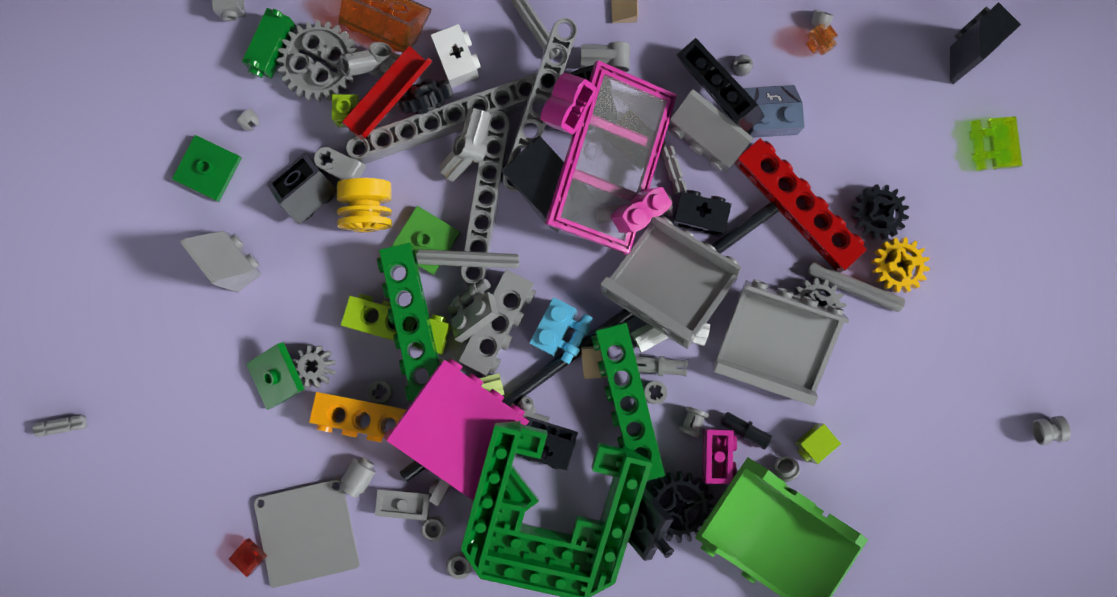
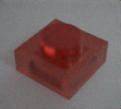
(247, 557)

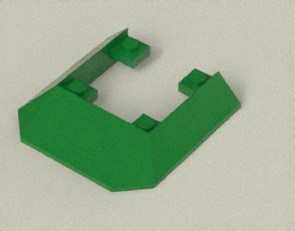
(541, 558)

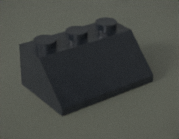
(980, 39)

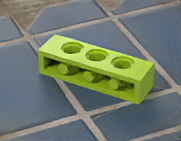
(356, 318)

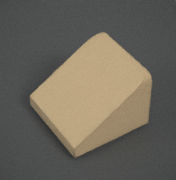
(624, 11)
(590, 362)

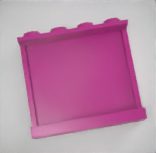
(452, 426)

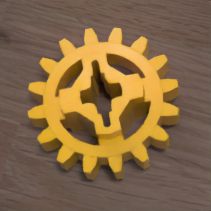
(899, 255)

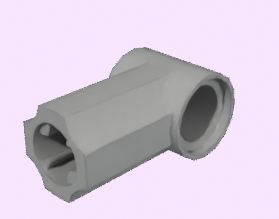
(614, 54)

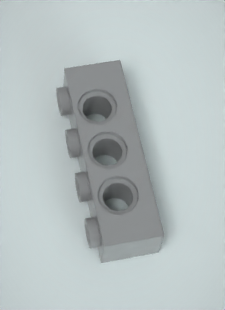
(509, 285)

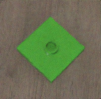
(427, 233)

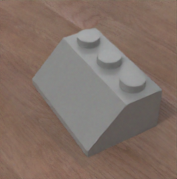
(709, 132)

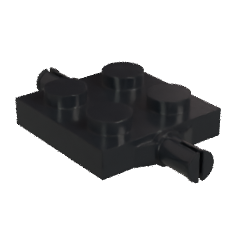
(650, 528)

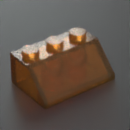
(386, 21)

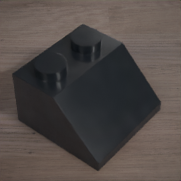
(302, 189)

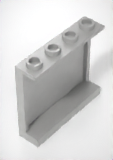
(672, 281)
(779, 341)

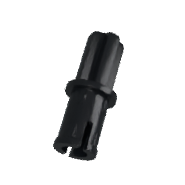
(746, 430)

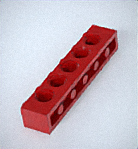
(802, 220)

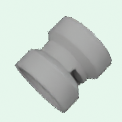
(1052, 430)

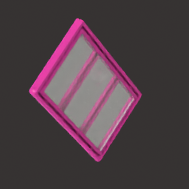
(611, 156)

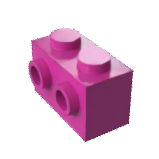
(718, 456)

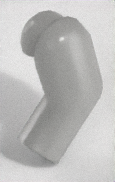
(527, 406)

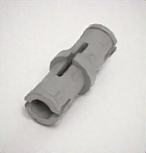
(662, 366)

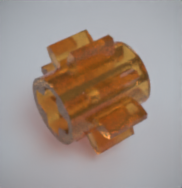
(822, 39)

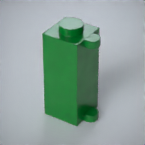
(263, 50)

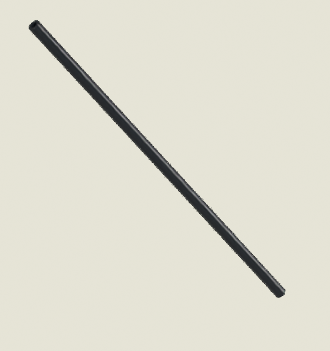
(556, 365)

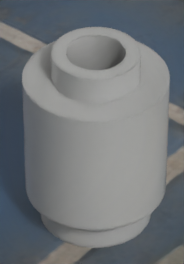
(357, 477)

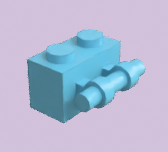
(554, 327)

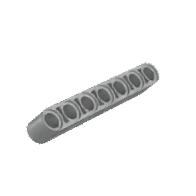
(538, 91)
(487, 186)

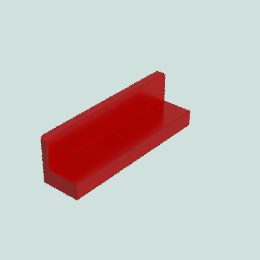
(386, 93)

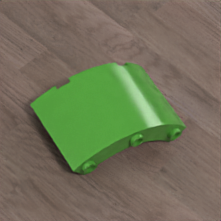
(779, 536)

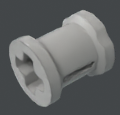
(693, 422)

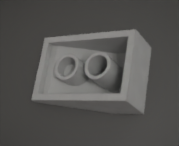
(223, 259)

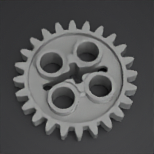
(306, 80)

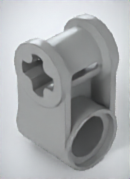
(342, 166)

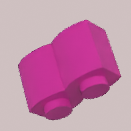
(568, 102)
(639, 212)

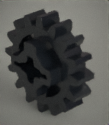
(425, 96)
(887, 223)

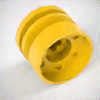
(364, 202)

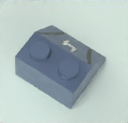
(781, 110)

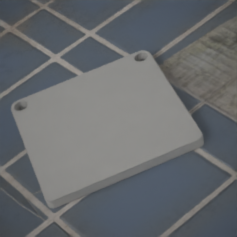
(306, 533)

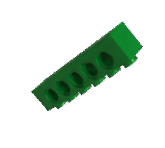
(388, 262)
(645, 437)

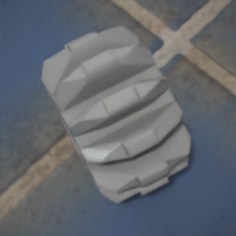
(324, 364)

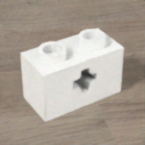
(450, 42)

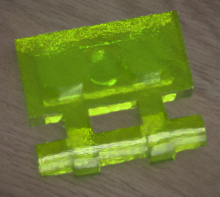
(1003, 143)

